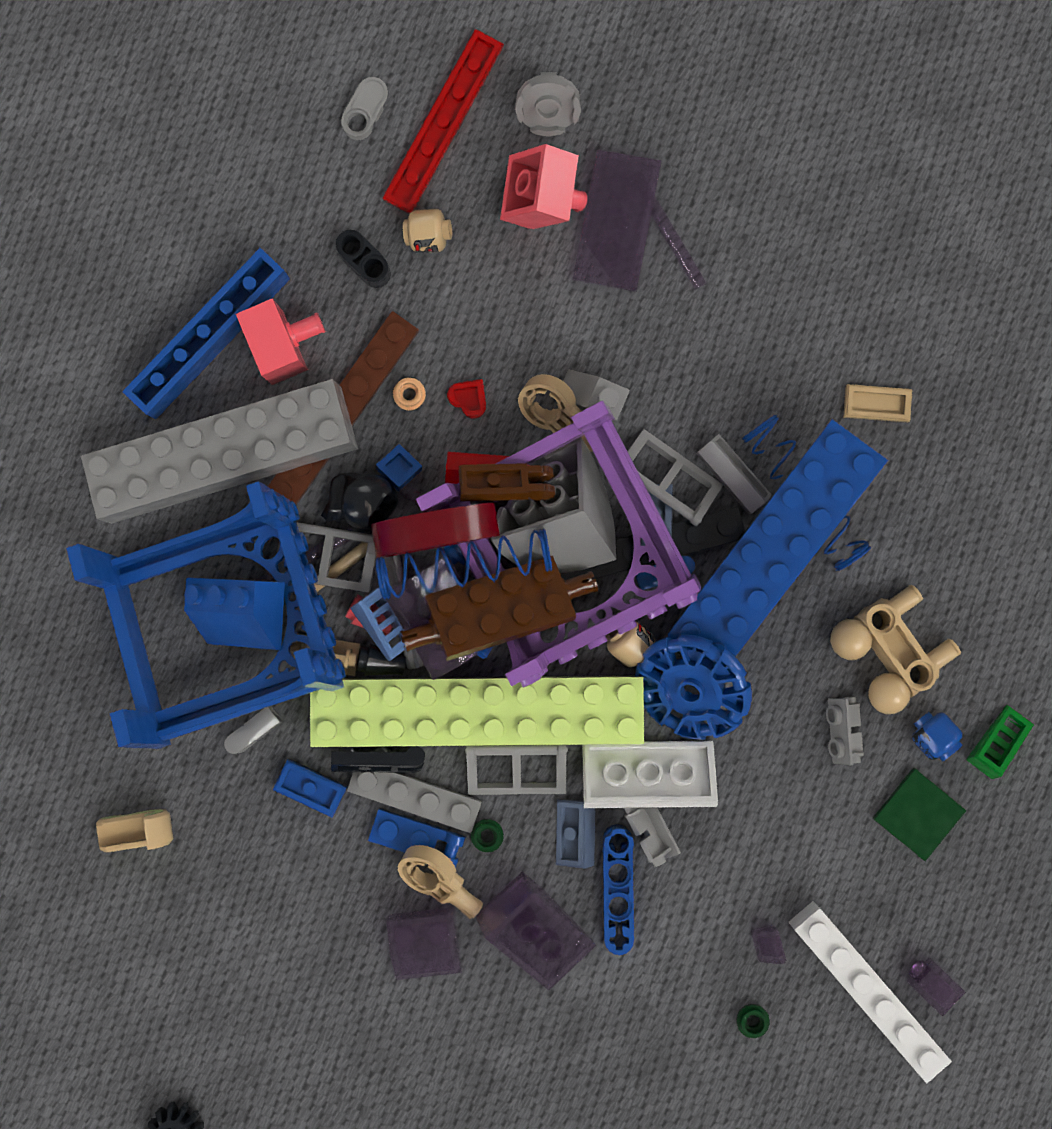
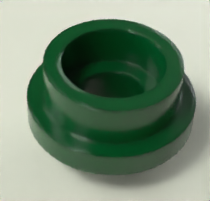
(487, 846)
(753, 1031)

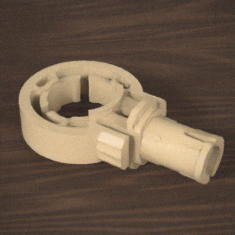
(544, 418)
(443, 884)

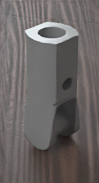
(252, 730)

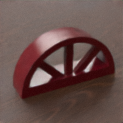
(434, 529)

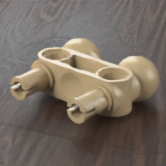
(895, 648)

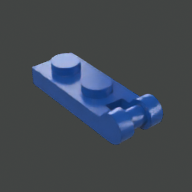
(403, 832)

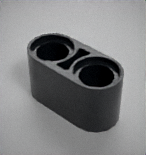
(363, 259)

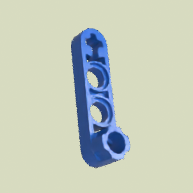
(618, 889)

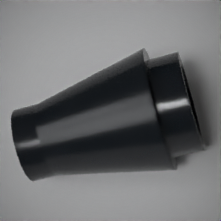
(373, 662)

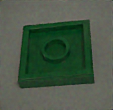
(919, 814)

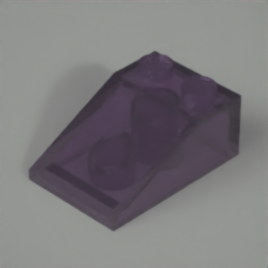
(534, 931)

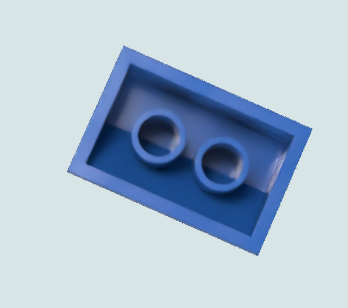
(236, 611)

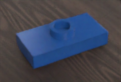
(310, 788)

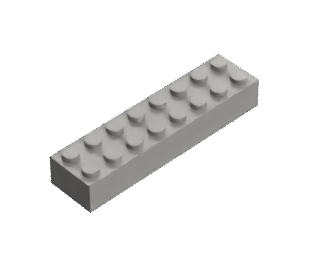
(219, 452)

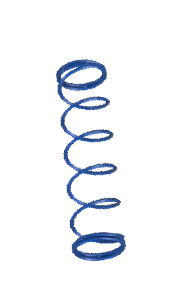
(861, 550)
(386, 589)

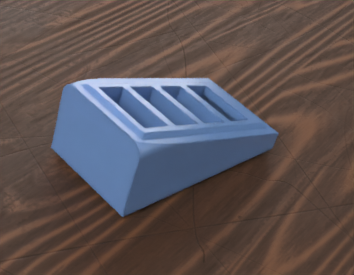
(369, 622)

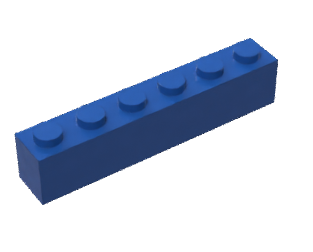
(205, 335)

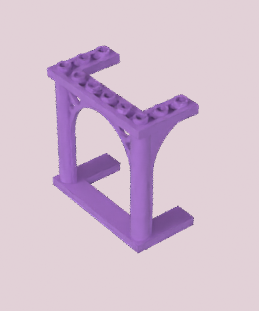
(675, 583)

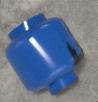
(937, 736)

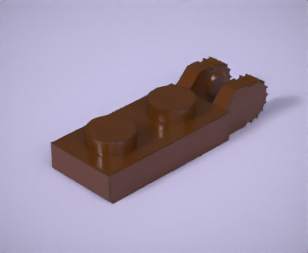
(504, 482)

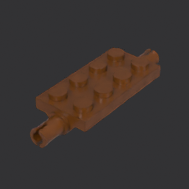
(499, 610)

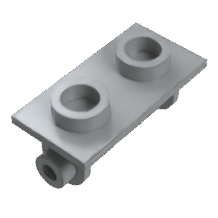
(844, 746)
(658, 840)

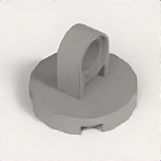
(548, 104)

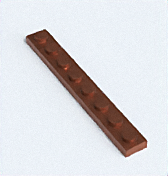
(358, 389)

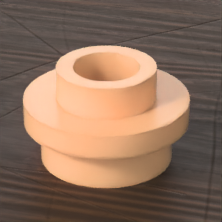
(404, 384)

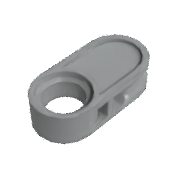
(365, 102)

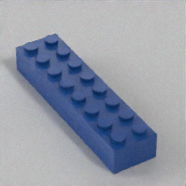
(781, 540)

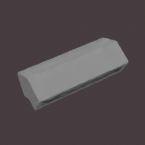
(734, 474)

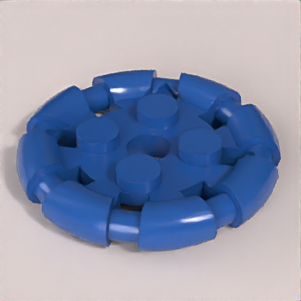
(703, 675)

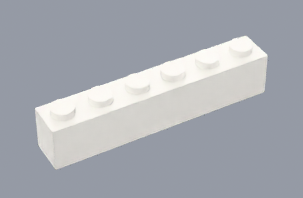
(870, 992)

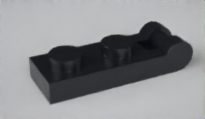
(379, 760)

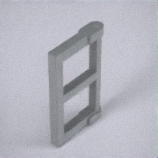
(679, 462)
(330, 535)
(516, 787)

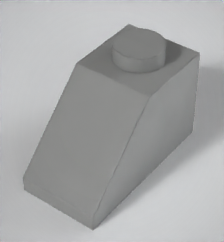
(593, 389)

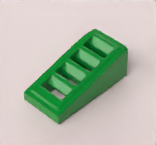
(977, 756)

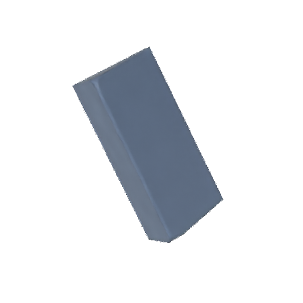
(575, 834)

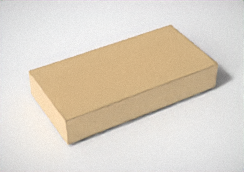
(877, 403)

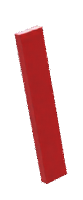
(443, 121)

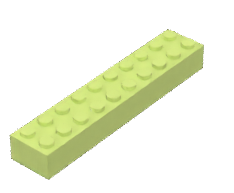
(478, 712)

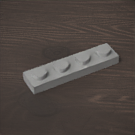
(417, 798)

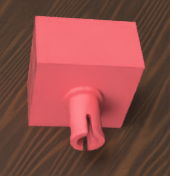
(541, 187)
(275, 340)

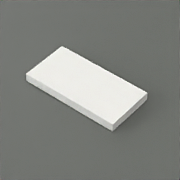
(649, 775)

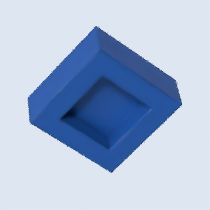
(398, 467)

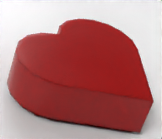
(469, 397)

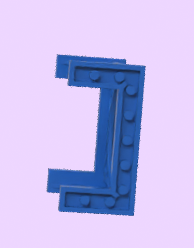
(316, 667)

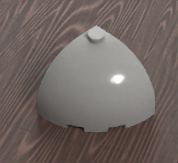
(575, 519)

